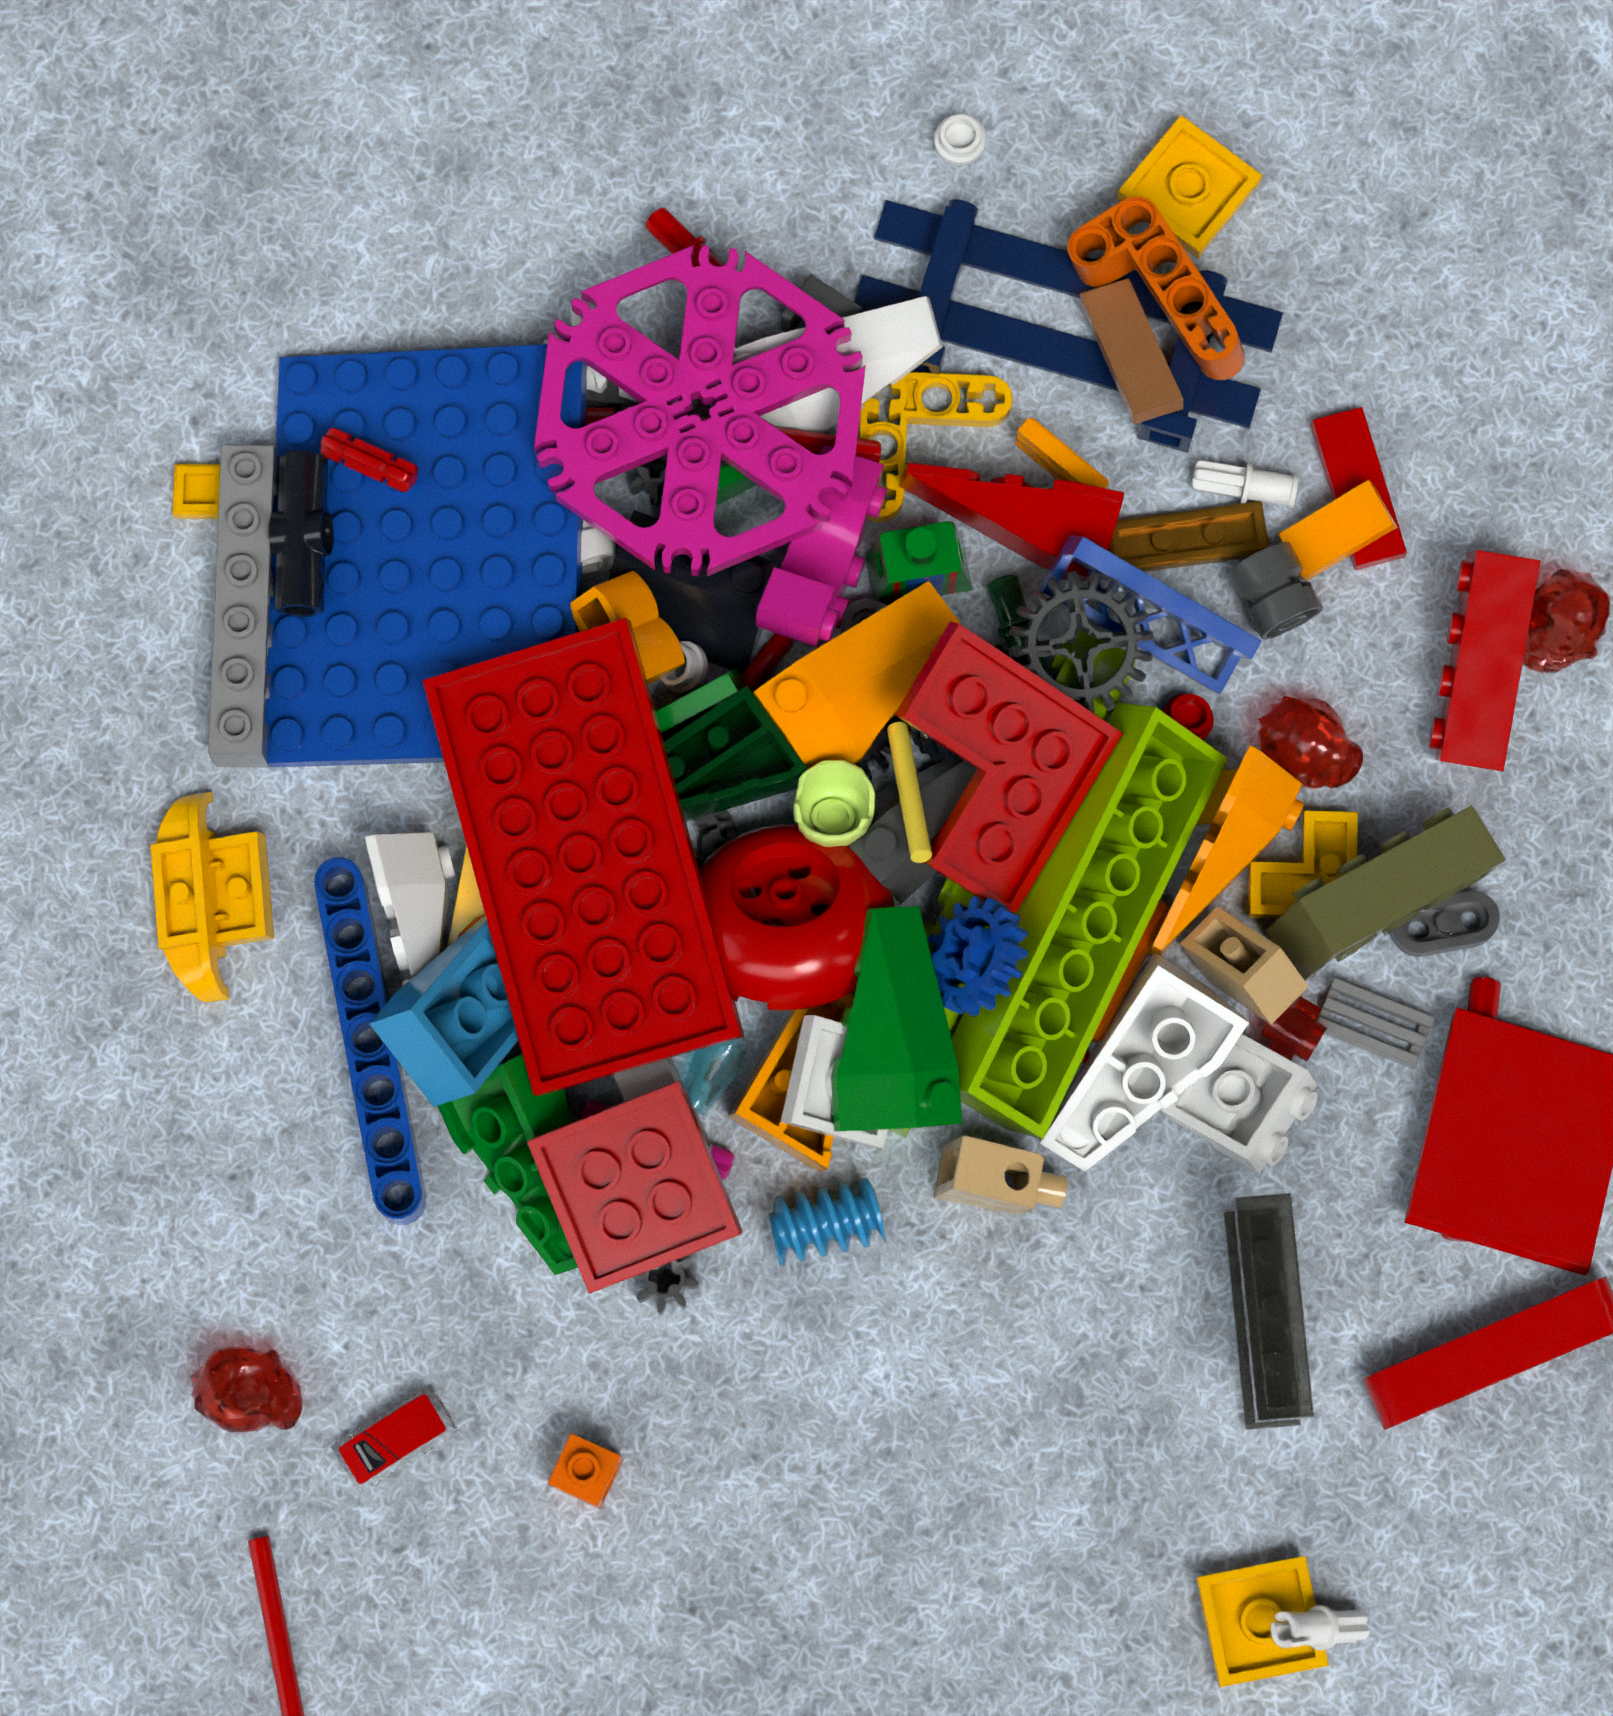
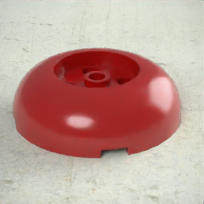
(765, 917)

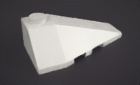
(891, 344)
(414, 894)
(1154, 1050)

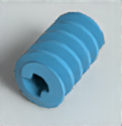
(826, 1220)

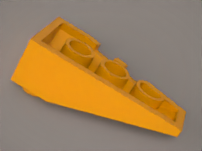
(852, 685)
(1243, 828)

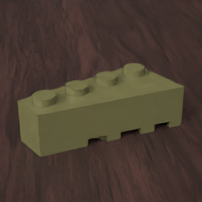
(1386, 890)

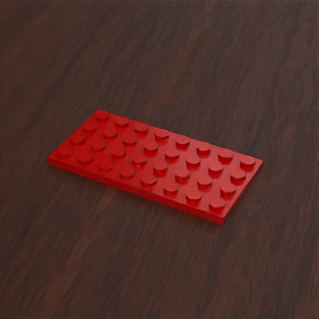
(582, 858)

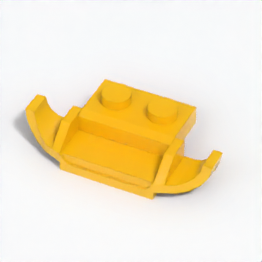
(207, 894)

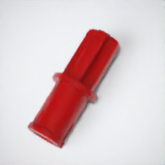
(676, 236)

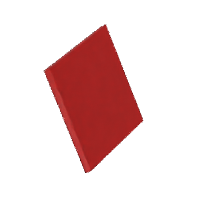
(1517, 1143)

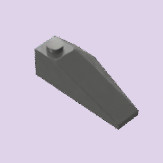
(885, 843)

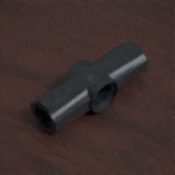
(301, 534)

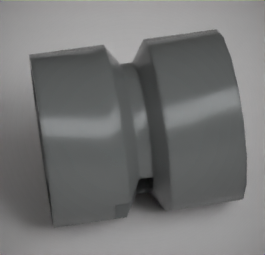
(1277, 594)

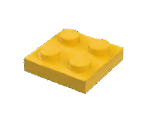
(1192, 184)
(1239, 1617)

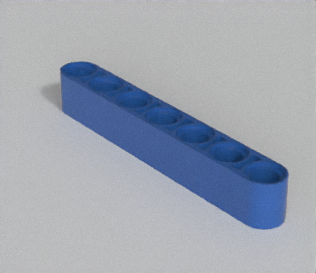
(354, 1018)

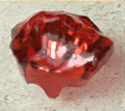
(1566, 621)
(1309, 742)
(246, 1390)

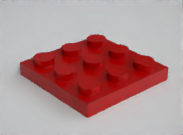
(634, 1186)

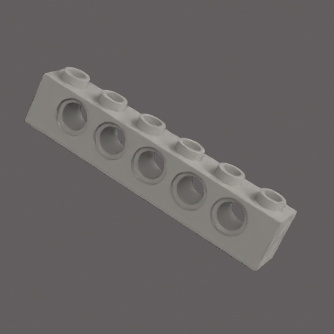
(242, 607)

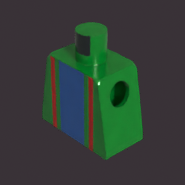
(918, 556)

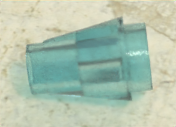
(712, 1073)

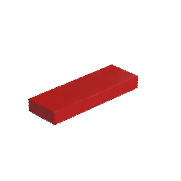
(1349, 461)

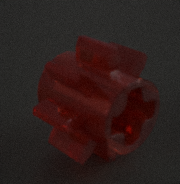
(1296, 1030)

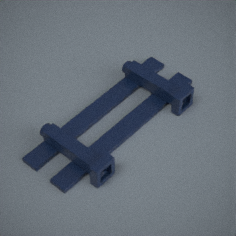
(957, 241)

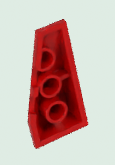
(1018, 515)

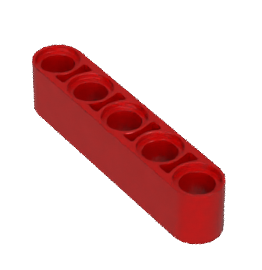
(1492, 1353)

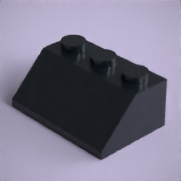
(704, 609)

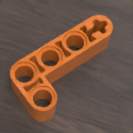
(1171, 290)

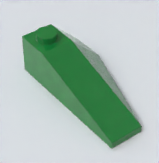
(897, 1045)
(497, 1128)

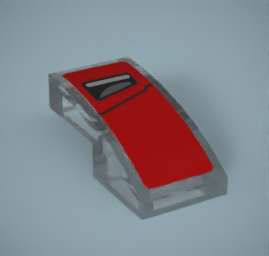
(395, 1438)

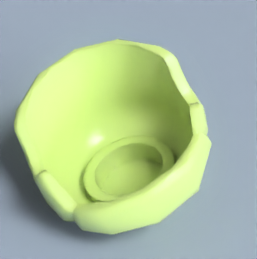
(834, 803)

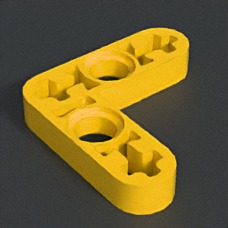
(911, 410)

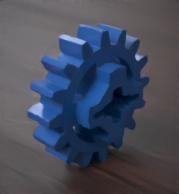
(976, 955)

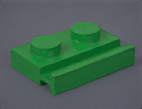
(676, 714)

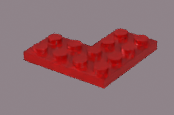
(1031, 757)

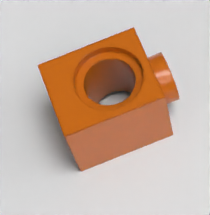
(585, 1471)

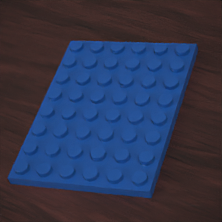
(427, 575)

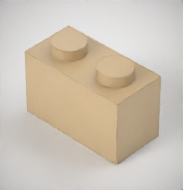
(1244, 965)

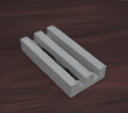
(1384, 1005)

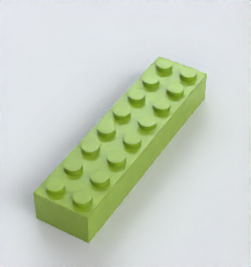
(1086, 920)

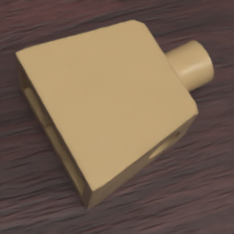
(975, 1176)

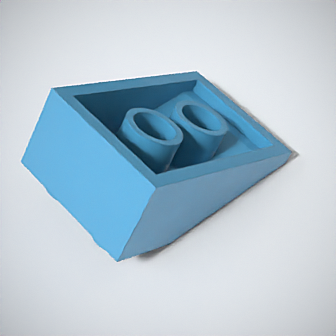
(451, 1019)

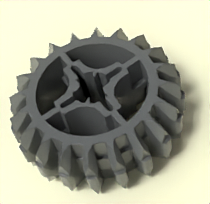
(1126, 638)

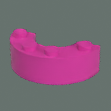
(808, 590)

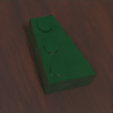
(731, 758)

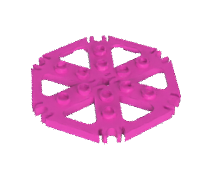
(692, 445)

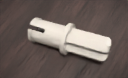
(1245, 483)
(1319, 1628)

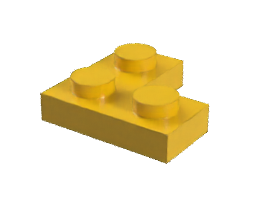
(1327, 844)

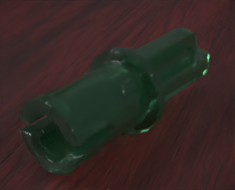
(1006, 598)

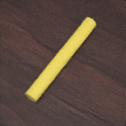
(909, 792)

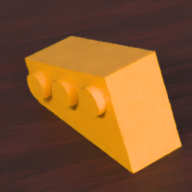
(765, 1093)

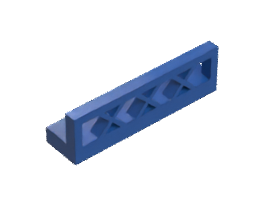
(1167, 603)

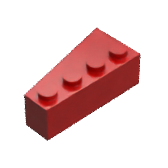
(1485, 659)

